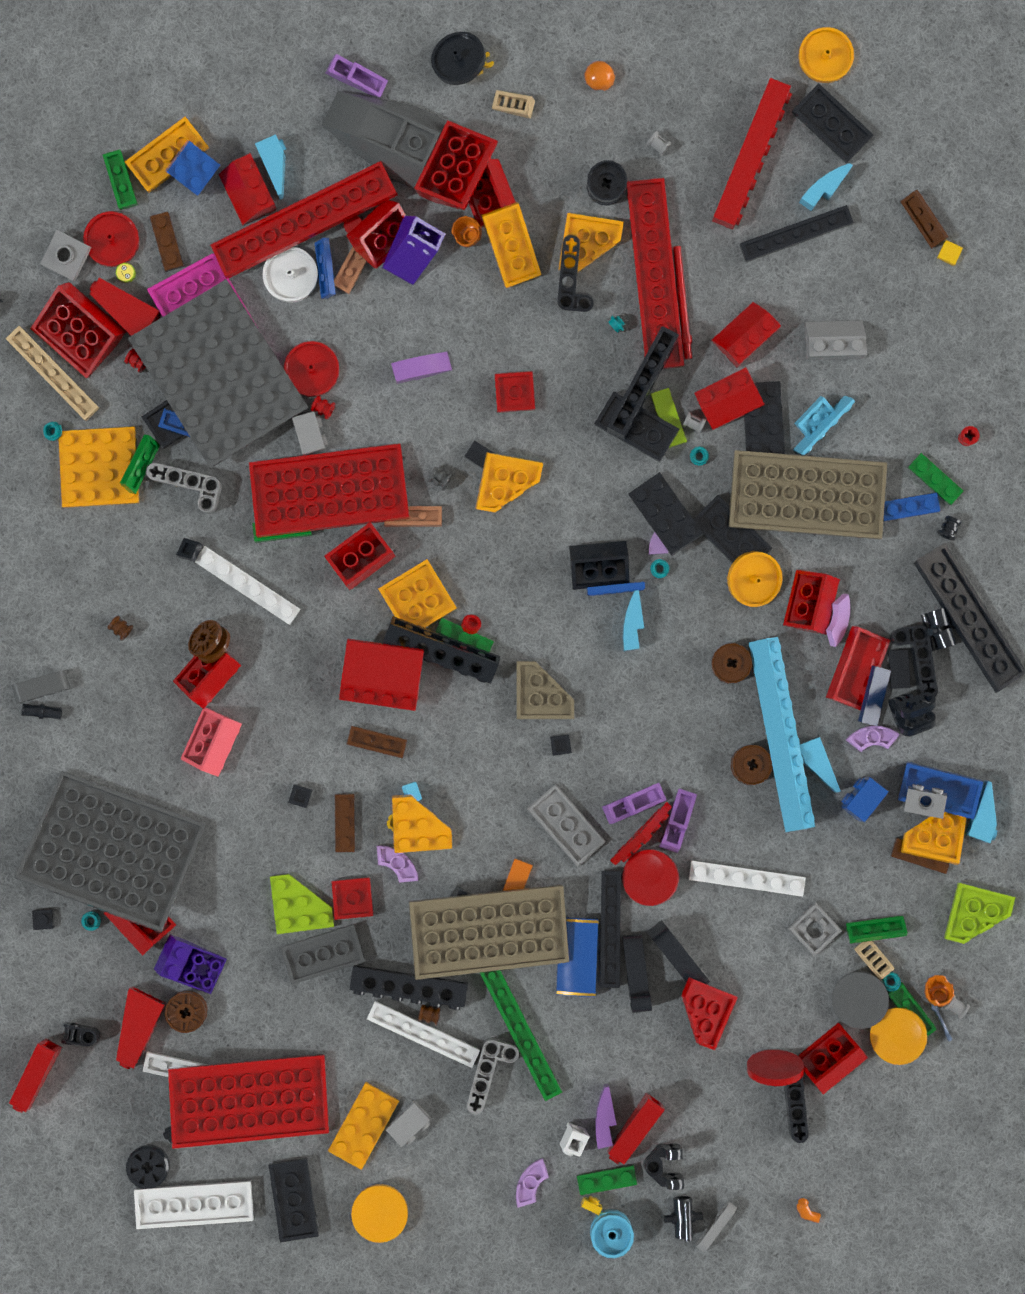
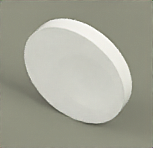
(290, 275)

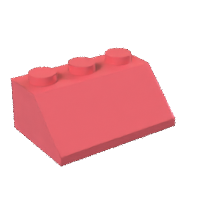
(211, 741)

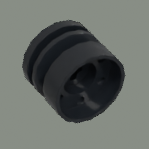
(609, 172)

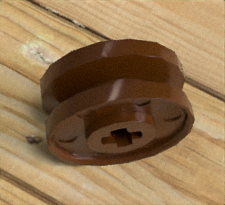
(209, 641)
(729, 674)
(741, 770)
(196, 1005)

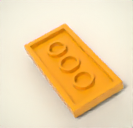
(154, 158)
(511, 245)
(363, 1125)

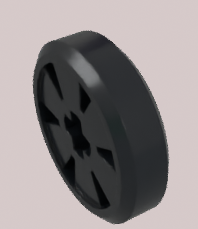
(137, 1173)

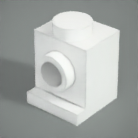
(580, 1140)

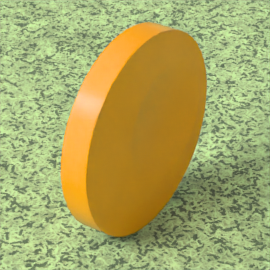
(826, 55)
(754, 579)
(899, 1036)
(379, 1213)

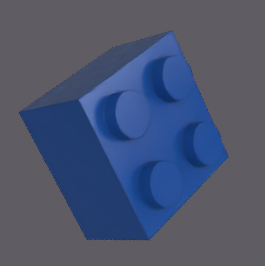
(192, 167)
(863, 798)

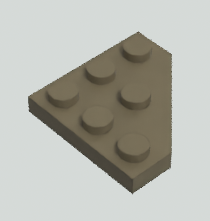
(540, 694)

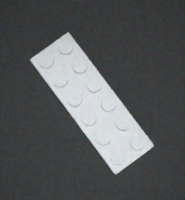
(193, 1204)

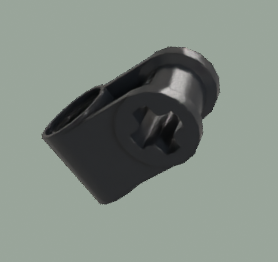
(76, 1034)

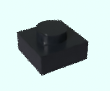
(189, 549)
(560, 745)
(300, 796)
(42, 919)

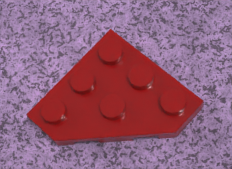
(642, 835)
(707, 1011)

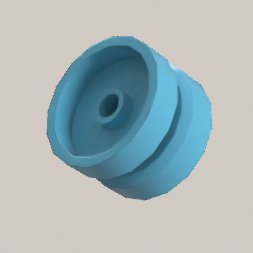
(606, 1244)

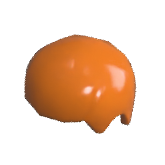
(599, 76)
(466, 231)
(939, 991)

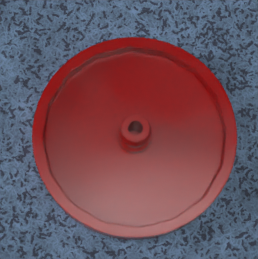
(111, 238)
(312, 368)
(650, 877)
(775, 1067)

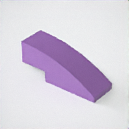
(356, 76)
(421, 367)
(634, 803)
(678, 821)
(604, 1118)

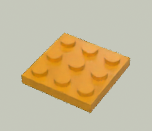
(418, 596)

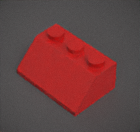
(247, 189)
(491, 192)
(377, 232)
(746, 333)
(729, 398)
(360, 556)
(811, 601)
(204, 680)
(139, 936)
(831, 1058)

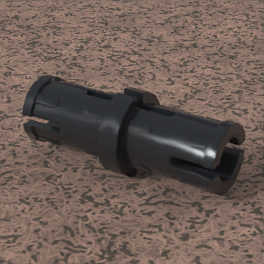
(41, 711)

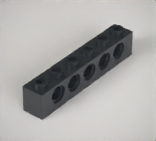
(642, 382)
(452, 648)
(359, 987)

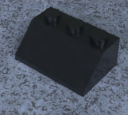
(599, 564)

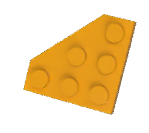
(595, 237)
(505, 480)
(417, 827)
(936, 838)

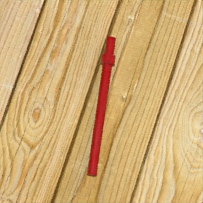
(686, 337)

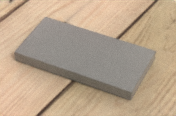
(566, 825)

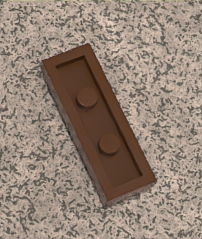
(924, 219)
(166, 241)
(377, 742)
(344, 822)
(921, 861)

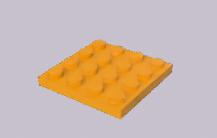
(94, 465)

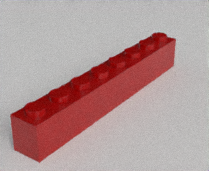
(751, 153)

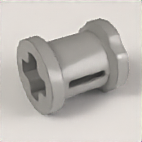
(658, 143)
(694, 422)
(958, 1007)

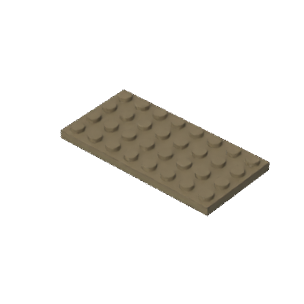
(807, 494)
(488, 931)

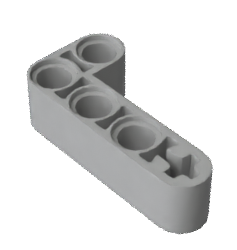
(183, 482)
(486, 1076)

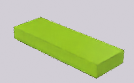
(667, 411)

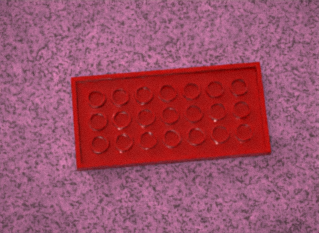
(328, 490)
(248, 1101)

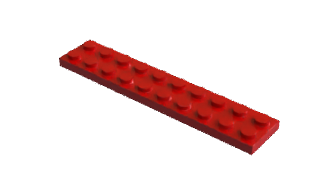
(304, 220)
(654, 263)

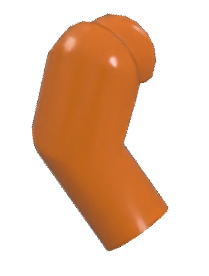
(805, 1211)

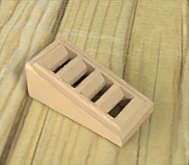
(519, 112)
(880, 975)

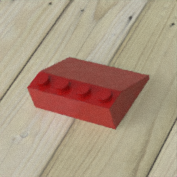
(455, 166)
(77, 329)
(381, 674)

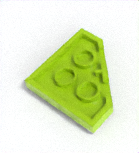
(297, 906)
(975, 912)

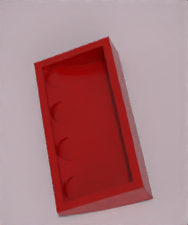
(852, 673)

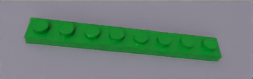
(521, 1034)

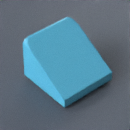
(412, 789)

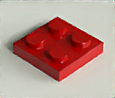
(514, 392)
(352, 898)

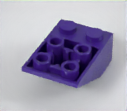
(413, 248)
(189, 964)

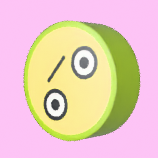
(125, 272)

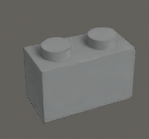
(309, 433)
(408, 1124)

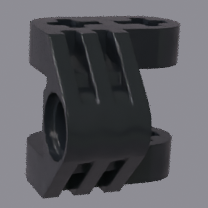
(912, 711)
(671, 1181)

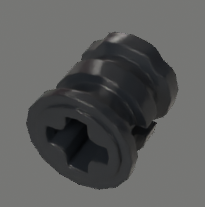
(949, 528)

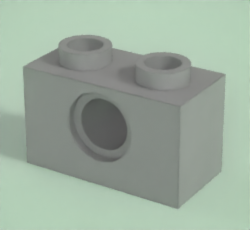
(934, 809)

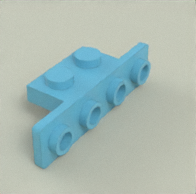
(819, 420)

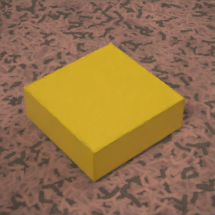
(949, 252)

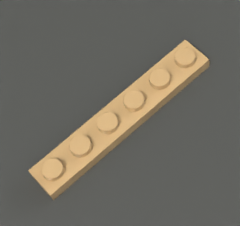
(52, 373)

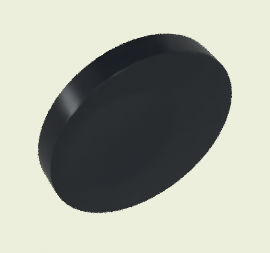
(458, 58)

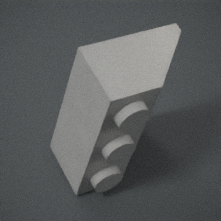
(835, 340)

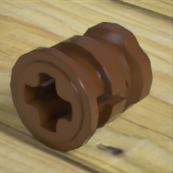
(120, 627)
(429, 1014)

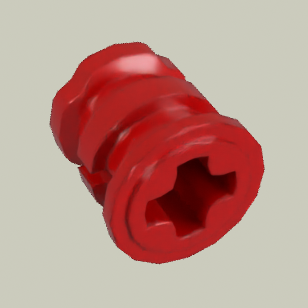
(135, 361)
(323, 407)
(972, 431)

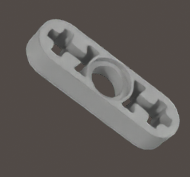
(713, 1230)

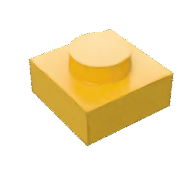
(591, 1204)

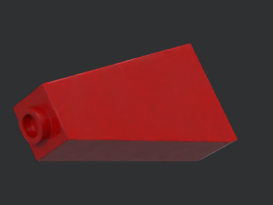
(123, 307)
(139, 1021)
(35, 1075)
(635, 1129)

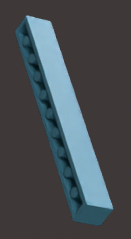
(781, 734)

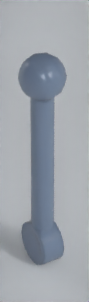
(935, 1009)

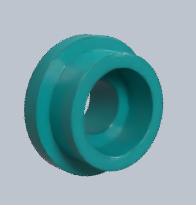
(617, 323)
(47, 431)
(703, 451)
(664, 564)
(85, 923)
(891, 988)

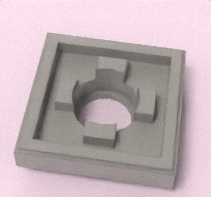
(78, 255)
(828, 932)

